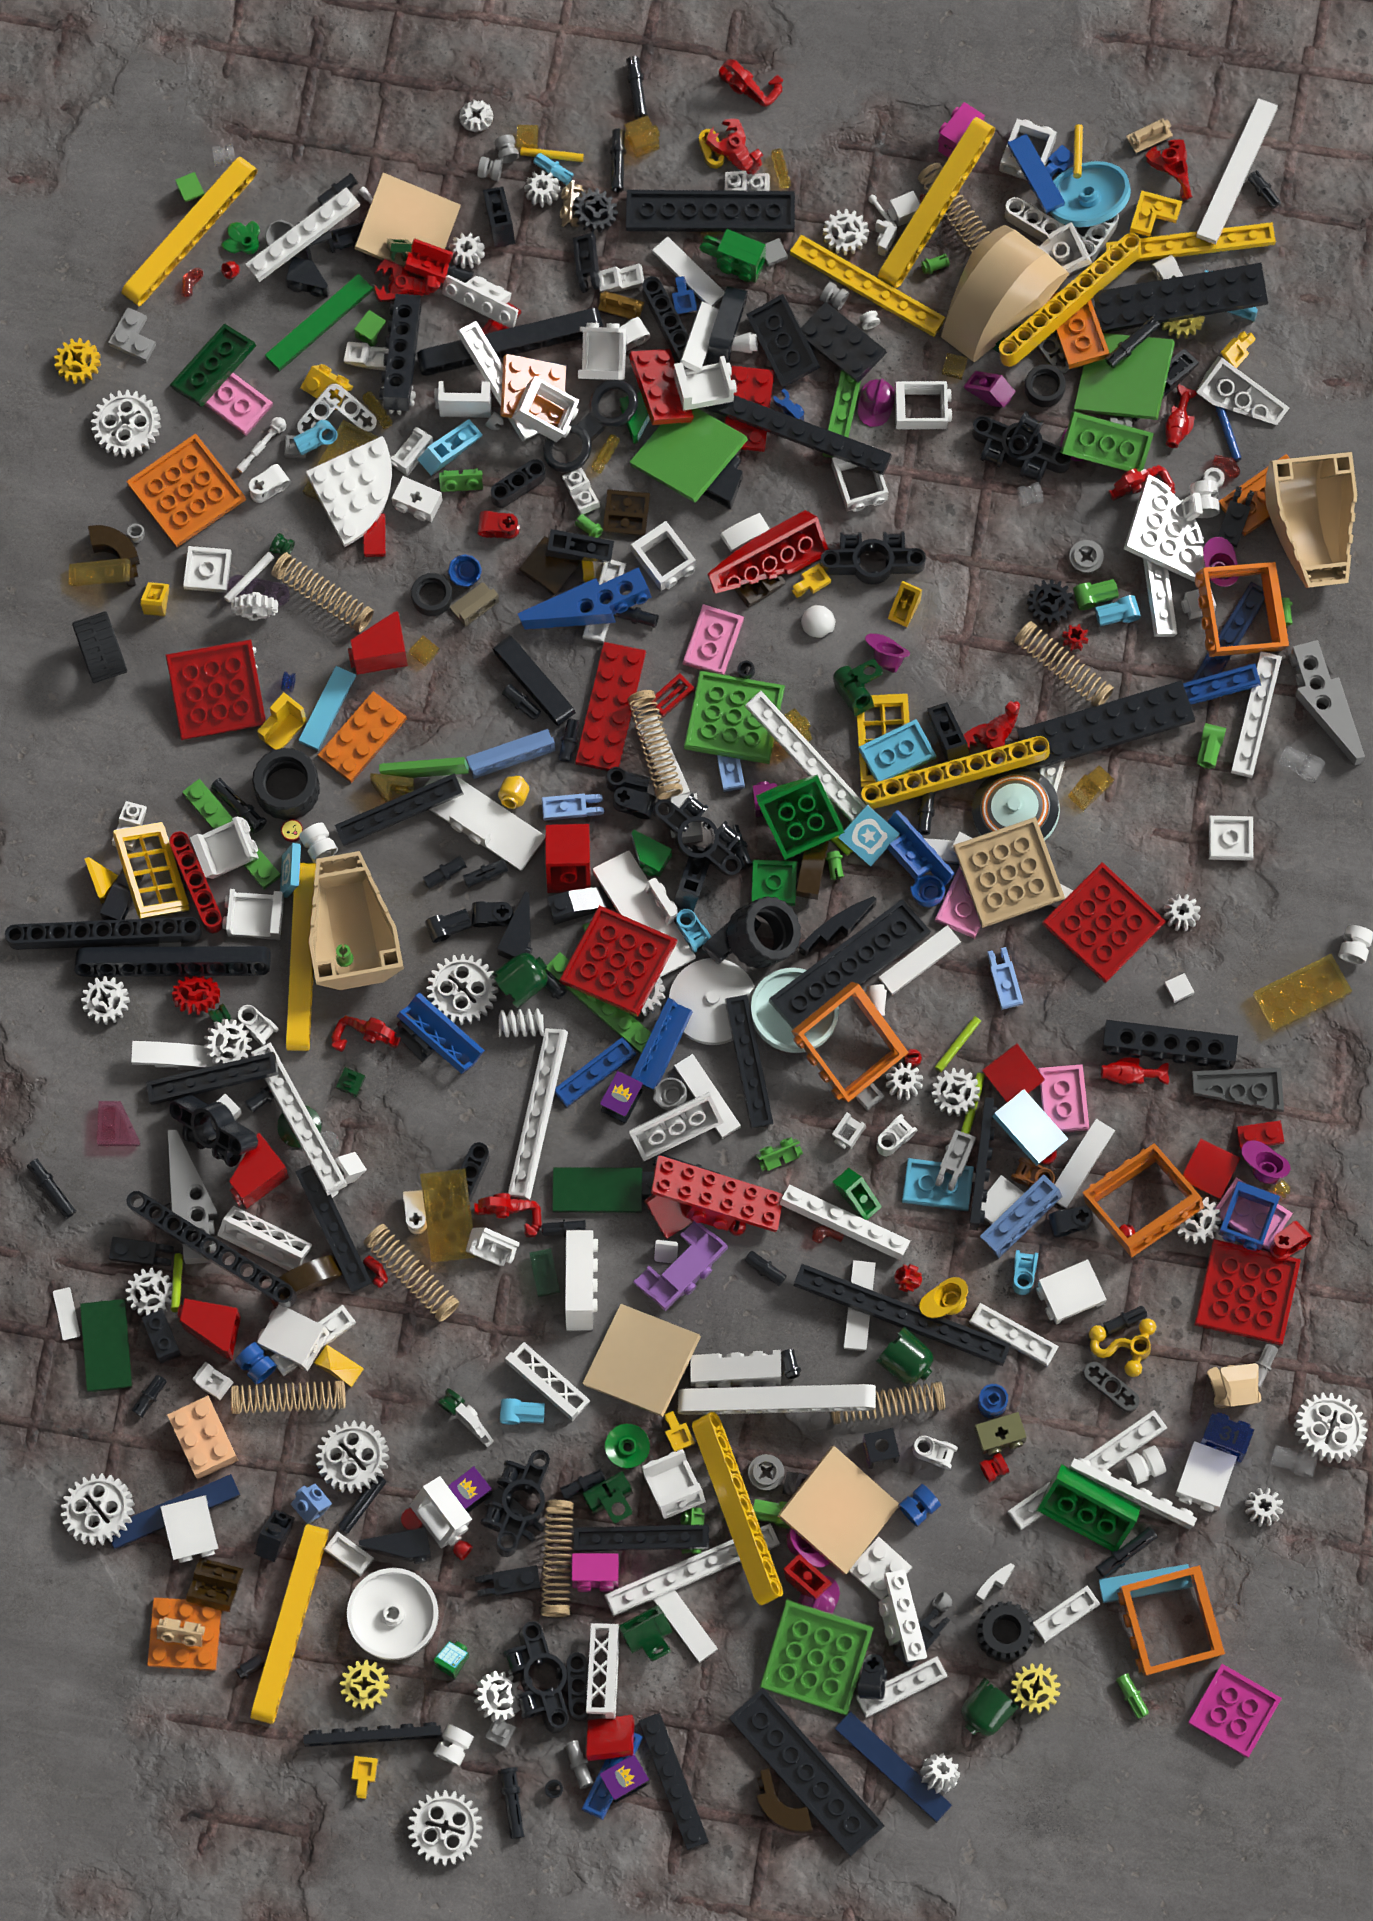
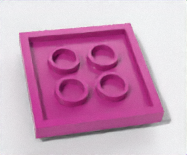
(1234, 1711)

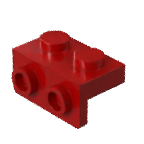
(428, 260)

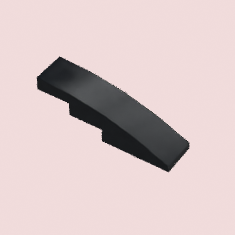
(1179, 368)
(843, 922)

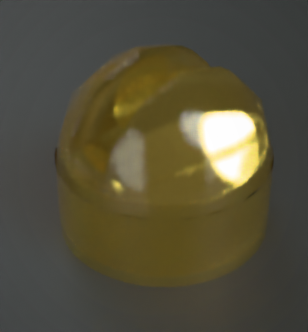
(1281, 1188)

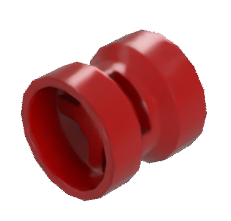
(998, 1466)

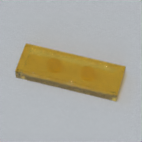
(99, 572)

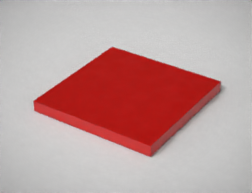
(216, 689)
(1103, 922)
(618, 961)
(1247, 1292)

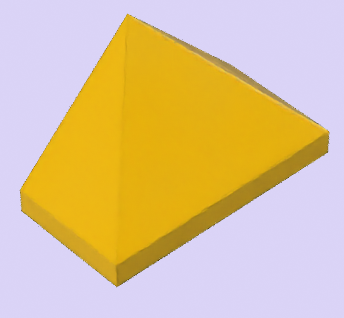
(101, 877)
(338, 1365)

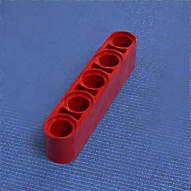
(195, 872)

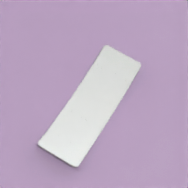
(66, 1313)

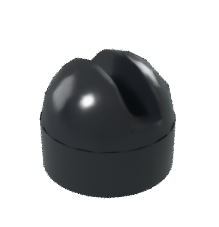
(742, 669)
(554, 1793)

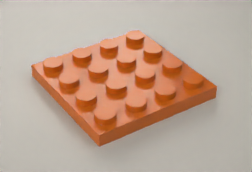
(186, 490)

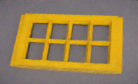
(880, 701)
(141, 832)

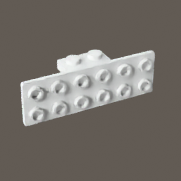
(490, 825)
(643, 902)

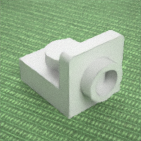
(887, 236)

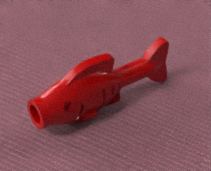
(1179, 423)
(1128, 1071)

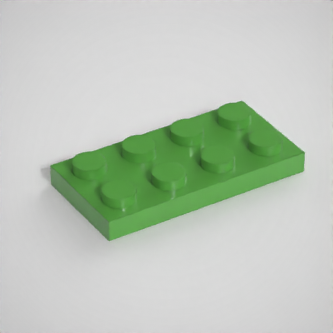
(1106, 442)

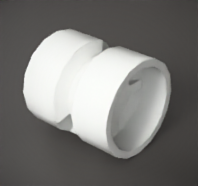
(1208, 492)
(317, 840)
(1355, 946)
(1145, 1465)
(453, 1745)

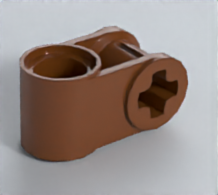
(1031, 1173)

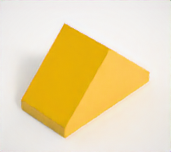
(155, 599)
(905, 604)

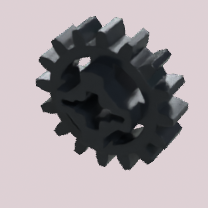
(594, 210)
(1049, 592)

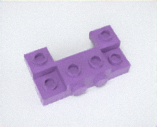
(686, 1270)

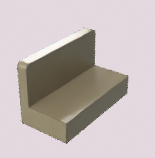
(474, 604)

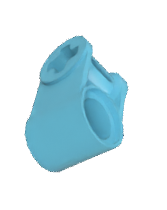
(694, 933)
(1024, 1268)

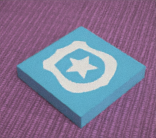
(869, 835)
(290, 869)

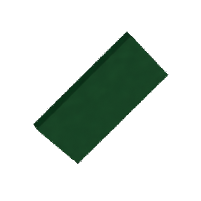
(213, 365)
(597, 1190)
(106, 1345)

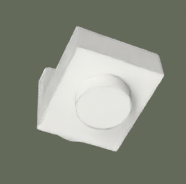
(212, 1381)

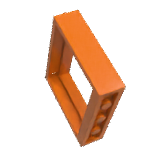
(1273, 605)
(897, 1049)
(1162, 1224)
(1136, 1639)

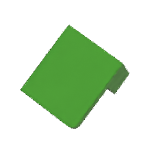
(189, 187)
(369, 328)

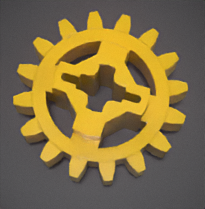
(74, 369)

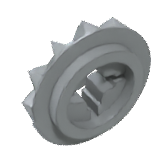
(1086, 547)
(766, 1461)

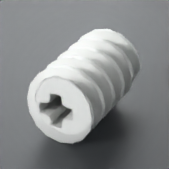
(521, 1023)

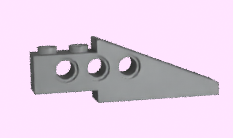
(1337, 717)
(184, 1183)

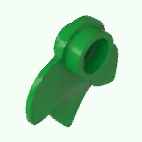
(240, 236)

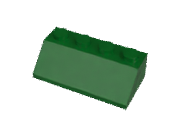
(1089, 1508)

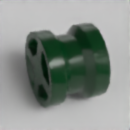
(281, 545)
(219, 1014)
(450, 1401)

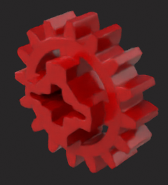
(196, 994)

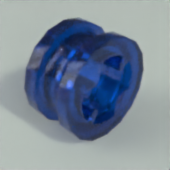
(288, 682)

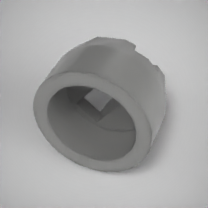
(493, 422)
(135, 533)
(941, 1601)

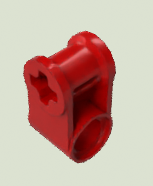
(496, 525)
(1289, 1241)

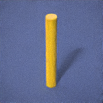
(559, 155)
(1077, 164)

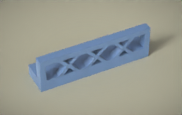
(511, 753)
(1021, 1216)

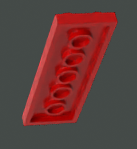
(608, 708)

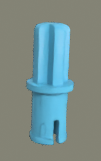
(554, 168)

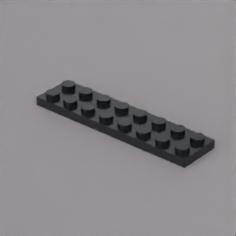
(710, 211)
(1181, 297)
(1111, 723)
(852, 961)
(806, 1772)

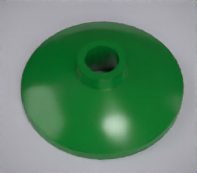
(624, 1435)

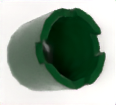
(522, 977)
(907, 1358)
(987, 1709)

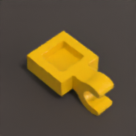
(1236, 350)
(813, 579)
(678, 1435)
(364, 1771)

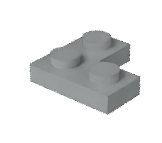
(127, 337)

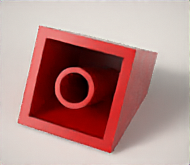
(379, 647)
(567, 857)
(257, 1174)
(211, 1324)

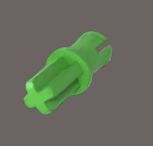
(1132, 1696)

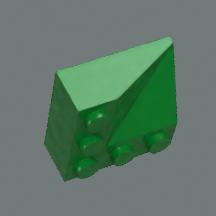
(800, 815)

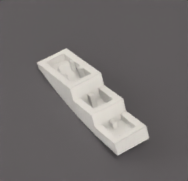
(171, 1055)
(1083, 1161)

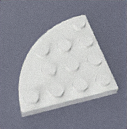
(354, 488)
(1163, 534)

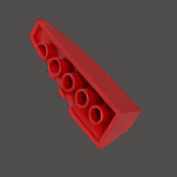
(772, 553)

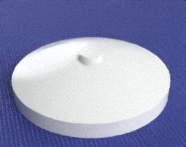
(703, 990)
(392, 1613)

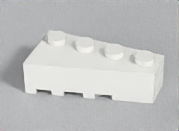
(579, 1279)
(736, 1370)

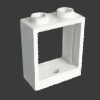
(1010, 165)
(922, 388)
(556, 396)
(858, 503)
(653, 538)
(441, 1512)

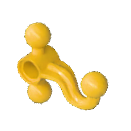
(1133, 1367)

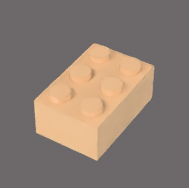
(202, 1437)

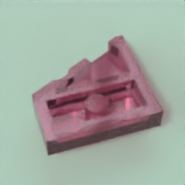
(115, 1126)

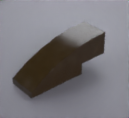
(812, 871)

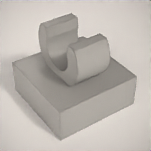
(500, 1733)

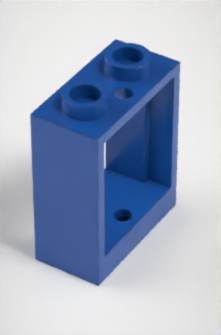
(1256, 1195)

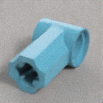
(313, 437)
(1123, 610)
(515, 1411)

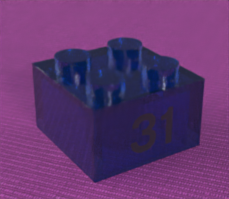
(1228, 1435)

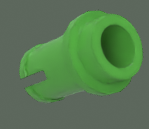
(933, 264)
(589, 526)
(1287, 611)
(834, 863)
(344, 952)

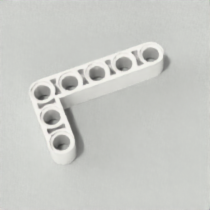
(1046, 222)

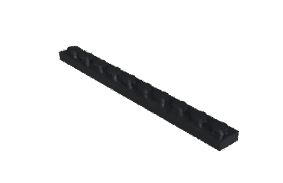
(804, 434)
(901, 1314)

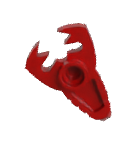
(742, 82)
(734, 147)
(1174, 163)
(404, 283)
(1133, 481)
(996, 731)
(372, 1031)
(503, 1205)

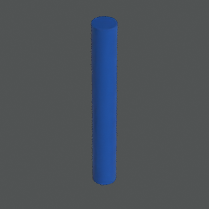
(1228, 433)

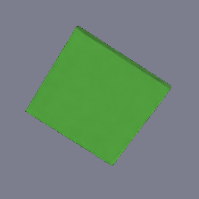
(1131, 387)
(689, 454)
(723, 724)
(816, 1657)

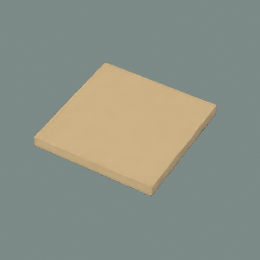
(405, 213)
(1009, 872)
(641, 1360)
(838, 1510)

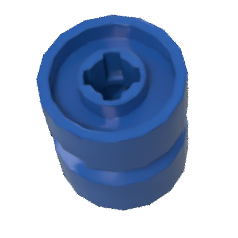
(254, 1361)
(992, 1401)
(925, 1499)

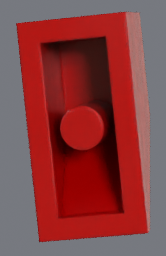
(806, 1577)

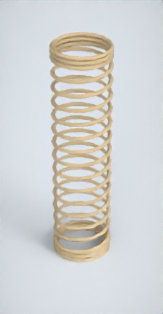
(931, 178)
(279, 570)
(1028, 630)
(649, 697)
(376, 1237)
(339, 1392)
(939, 1393)
(558, 1507)

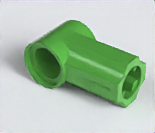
(1089, 595)
(1211, 740)
(768, 1512)

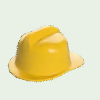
(945, 1299)

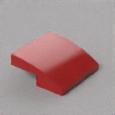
(1013, 1073)
(1211, 1168)

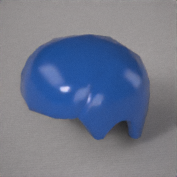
(464, 570)
(928, 891)

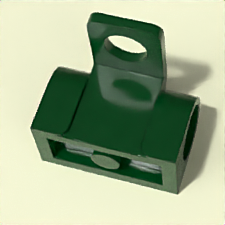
(851, 686)
(609, 1493)
(647, 1633)

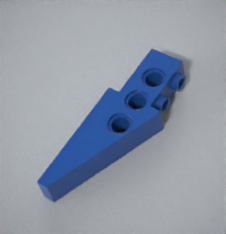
(569, 606)

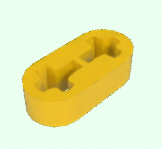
(707, 151)
(588, 570)

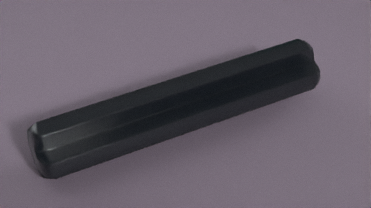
(361, 1505)

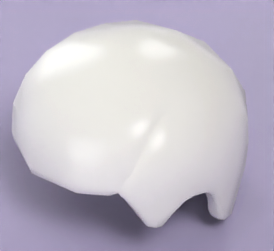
(818, 621)

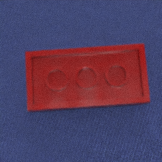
(754, 386)
(658, 388)

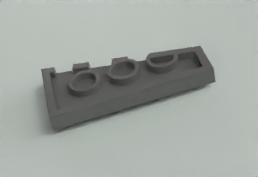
(1242, 1086)

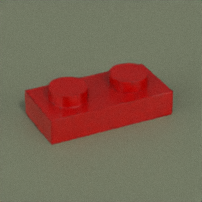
(1267, 1133)

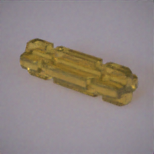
(781, 168)
(376, 408)
(605, 453)

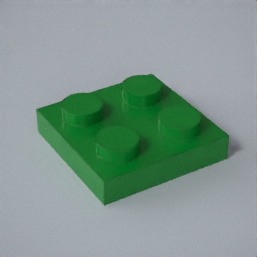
(774, 880)

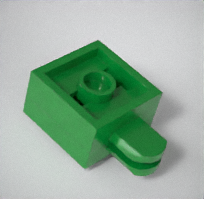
(736, 254)

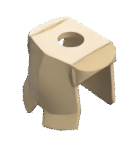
(1235, 1385)

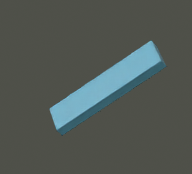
(327, 708)
(1110, 1586)

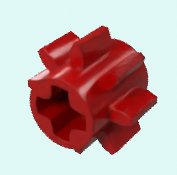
(1077, 632)
(908, 1278)

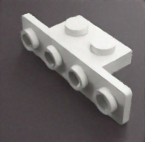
(483, 298)
(901, 1618)

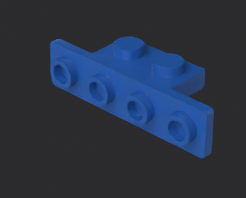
(915, 852)

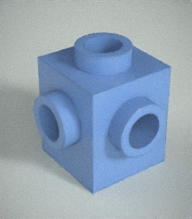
(310, 1503)

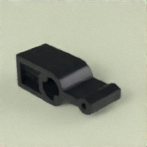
(119, 899)

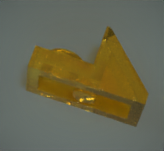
(387, 783)
(1090, 787)

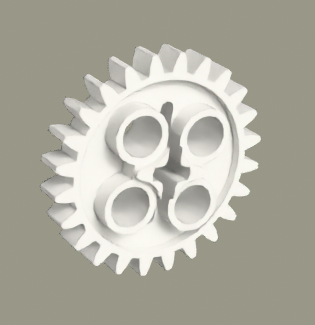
(113, 412)
(476, 977)
(1350, 1434)
(337, 1470)
(114, 1496)
(439, 1849)

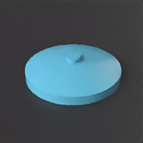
(1094, 196)

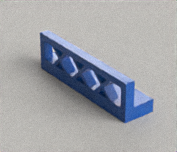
(442, 1032)
(661, 1044)

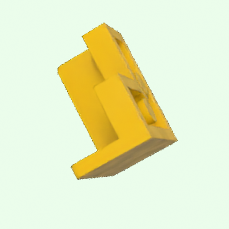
(1151, 207)
(283, 724)

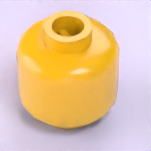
(513, 792)

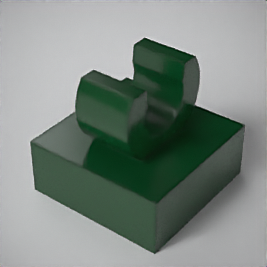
(399, 246)
(350, 1082)

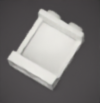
(603, 352)
(707, 387)
(464, 404)
(225, 848)
(254, 915)
(1070, 1291)
(293, 1336)
(1205, 1477)
(673, 1484)
(189, 1528)

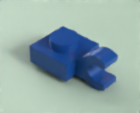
(1060, 161)
(684, 299)
(788, 406)

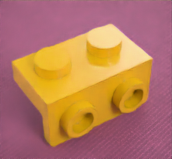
(320, 378)

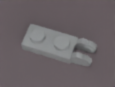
(956, 1158)

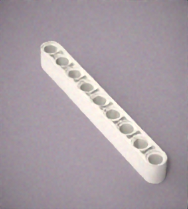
(777, 1399)

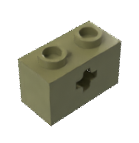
(1009, 1425)

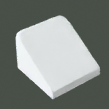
(666, 1251)

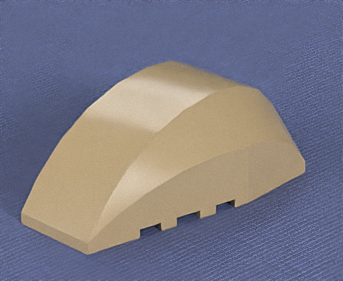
(999, 290)
(1314, 514)
(351, 913)

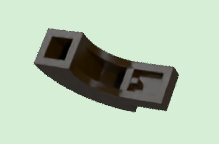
(114, 541)
(310, 1275)
(783, 1817)

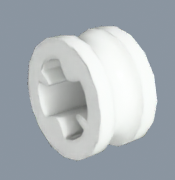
(869, 320)

